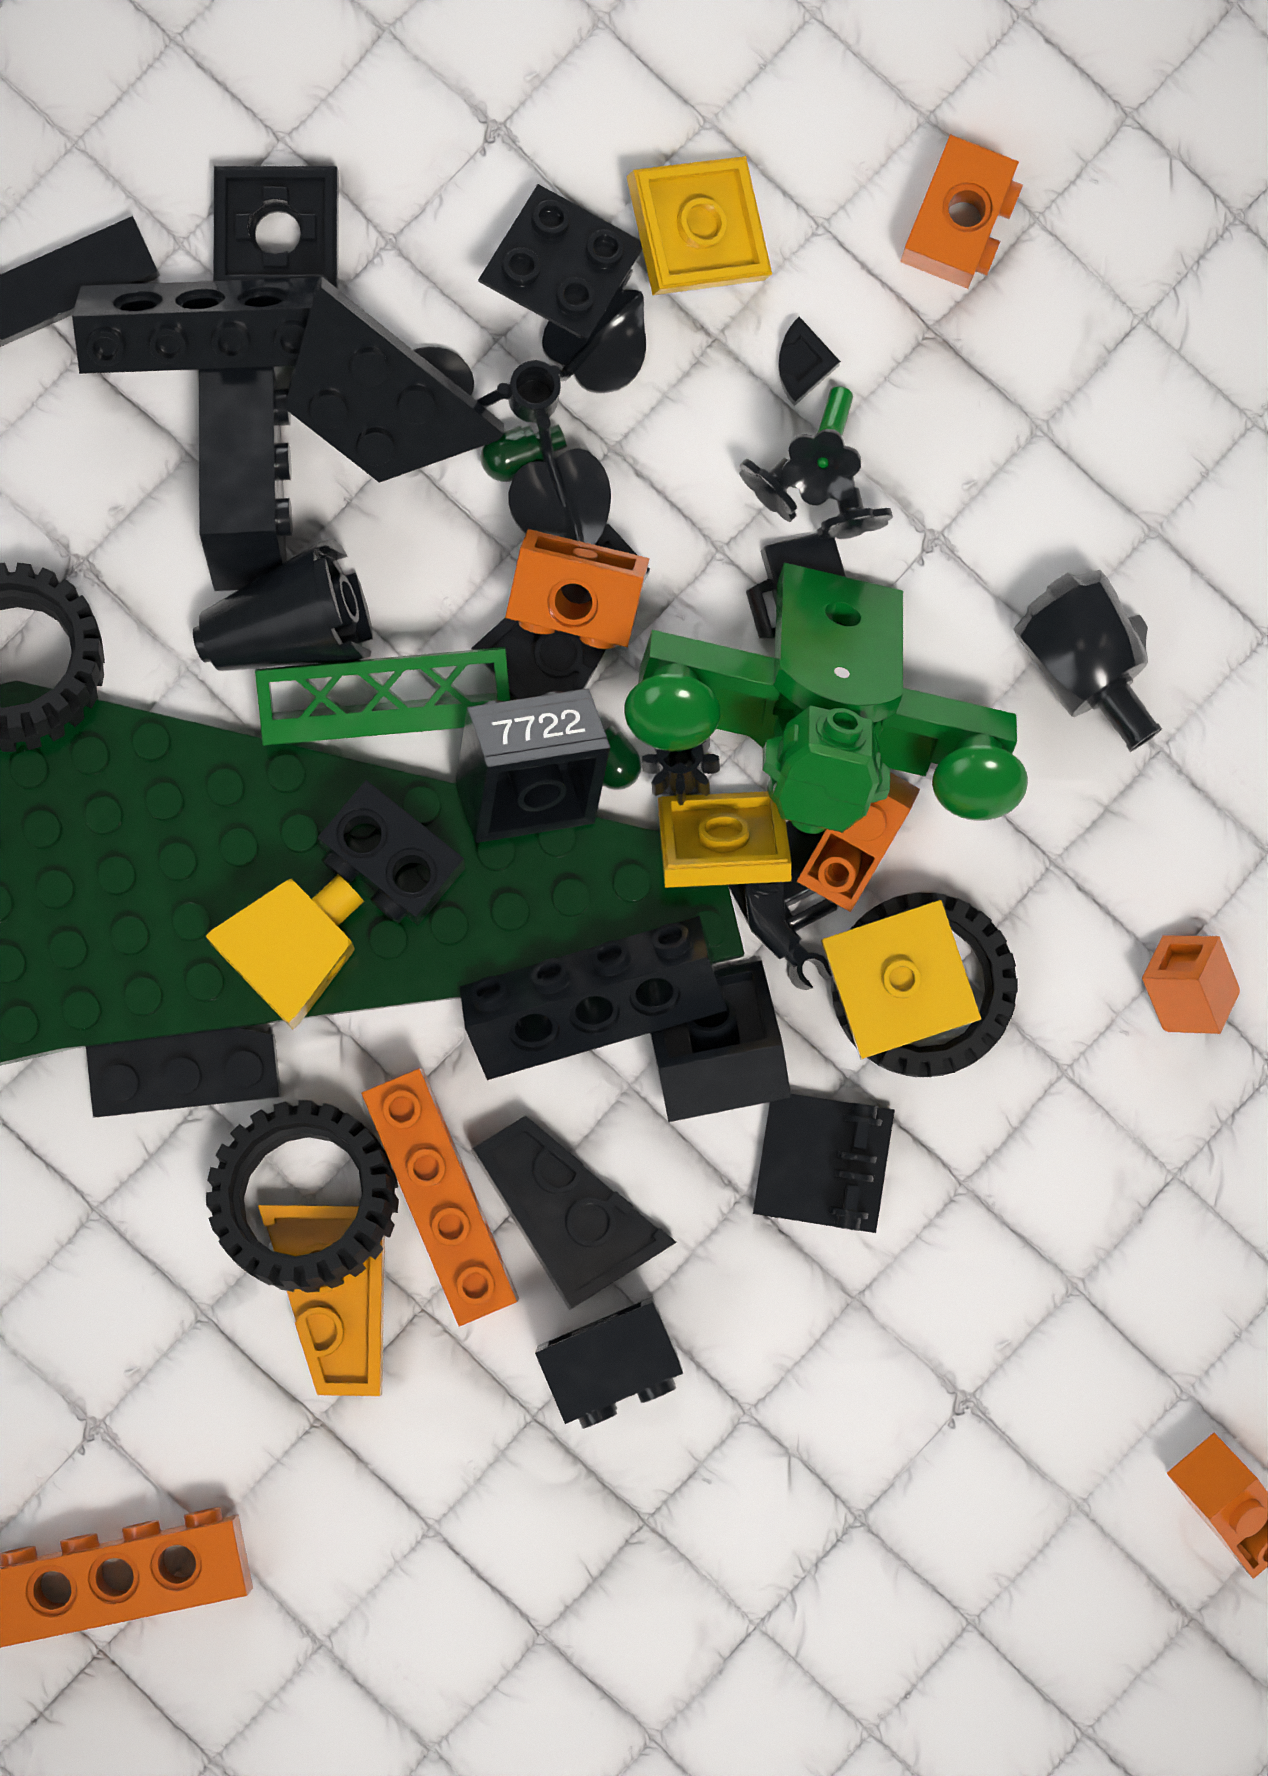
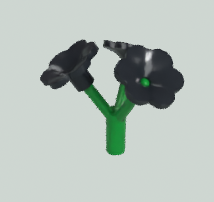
(820, 470)

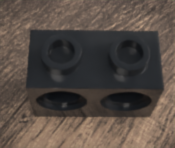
(401, 843)

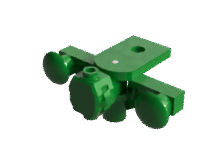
(829, 709)

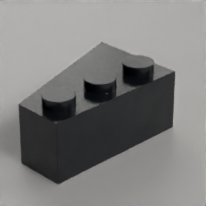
(242, 474)

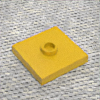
(699, 225)
(723, 840)
(900, 979)

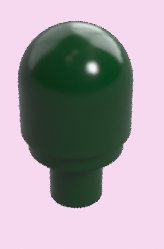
(516, 449)
(623, 761)

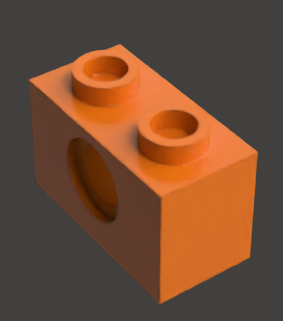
(968, 176)
(609, 575)

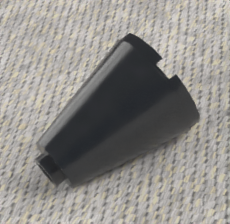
(289, 616)

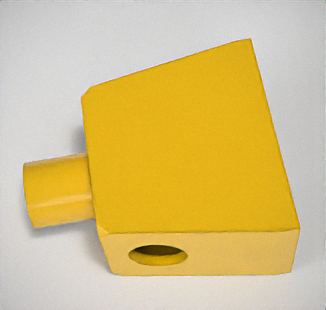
(290, 944)

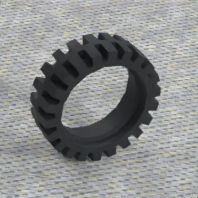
(85, 668)
(997, 1001)
(245, 1154)

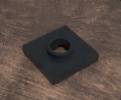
(252, 192)

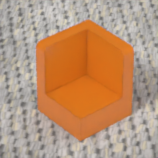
(1191, 984)

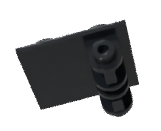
(562, 262)
(824, 1162)

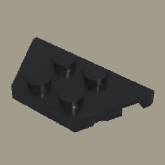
(377, 394)

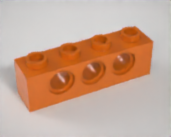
(440, 1196)
(219, 1576)

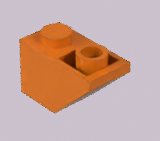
(847, 860)
(1227, 1500)

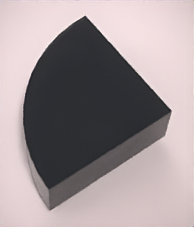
(803, 361)

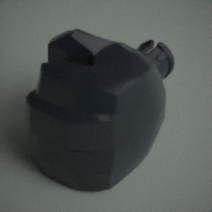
(1090, 652)

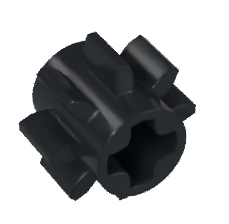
(681, 779)

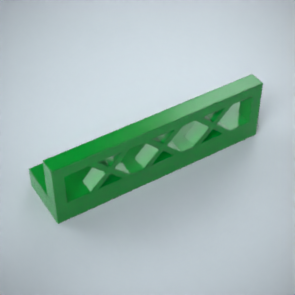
(375, 717)

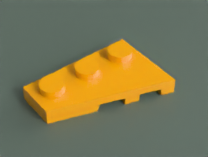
(339, 1324)

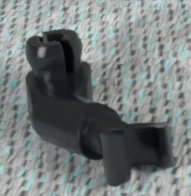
(768, 923)

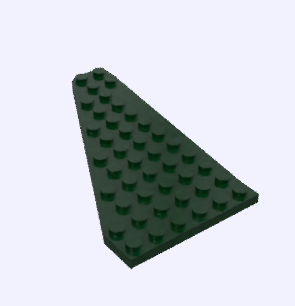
(165, 827)

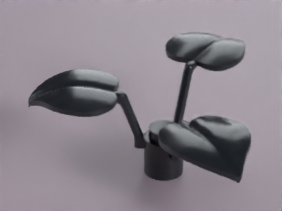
(569, 492)

